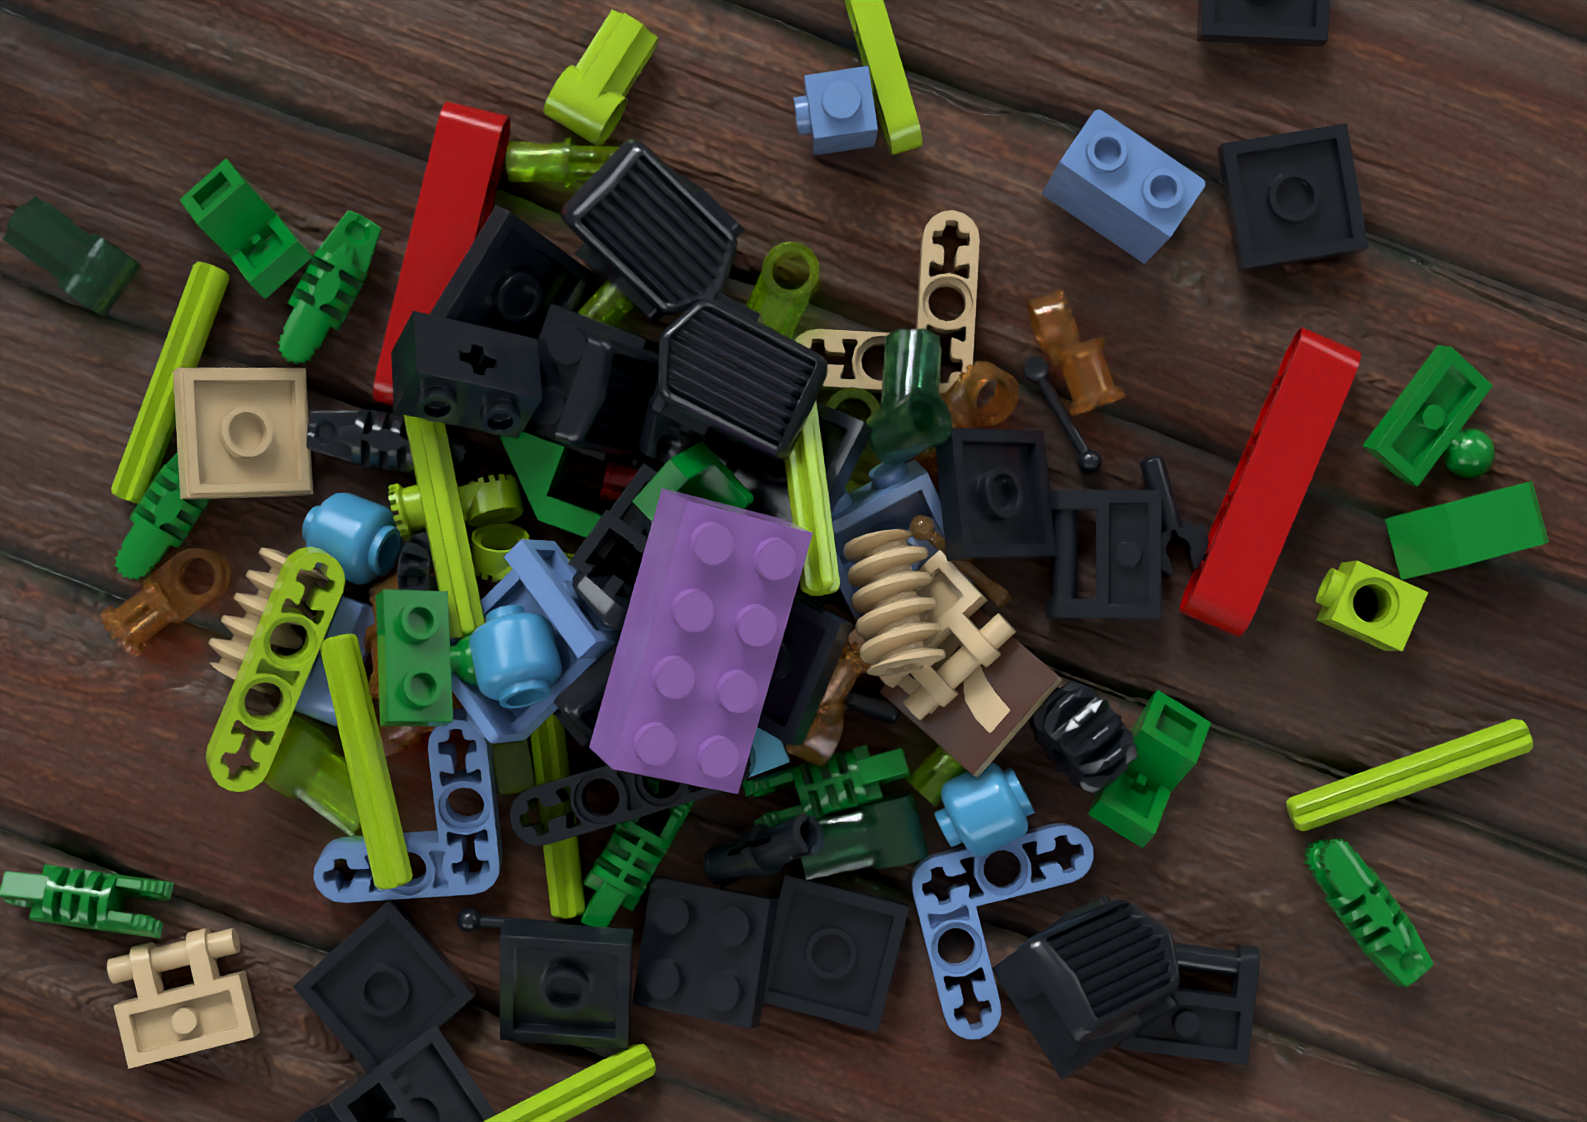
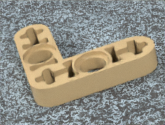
(930, 256)

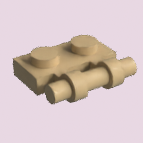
(956, 602)
(187, 1017)

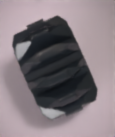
(1083, 736)

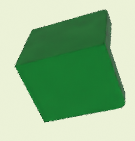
(697, 474)

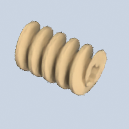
(891, 602)
(284, 636)

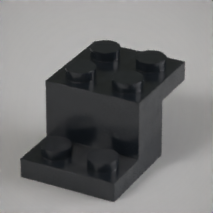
(411, 1085)

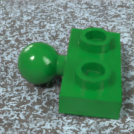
(1429, 422)
(418, 658)

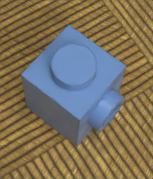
(837, 111)

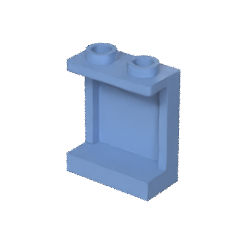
(1123, 186)
(543, 586)

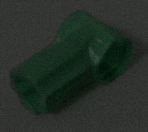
(83, 263)
(911, 410)
(877, 835)

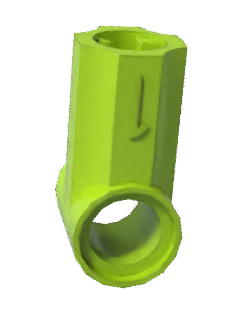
(594, 92)

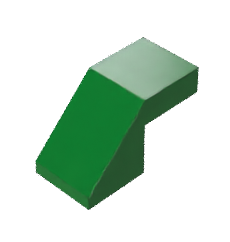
(245, 228)
(541, 472)
(1467, 530)
(1167, 748)

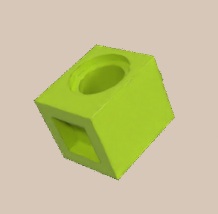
(1396, 611)

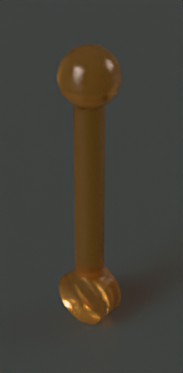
(923, 529)

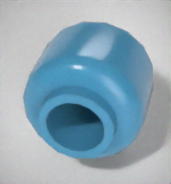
(356, 535)
(515, 657)
(984, 810)

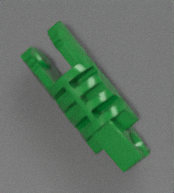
(329, 286)
(159, 522)
(840, 784)
(629, 863)
(85, 899)
(1368, 911)

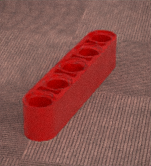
(449, 215)
(1270, 481)

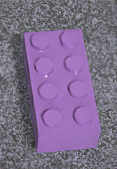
(699, 642)

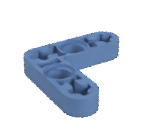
(438, 848)
(961, 913)

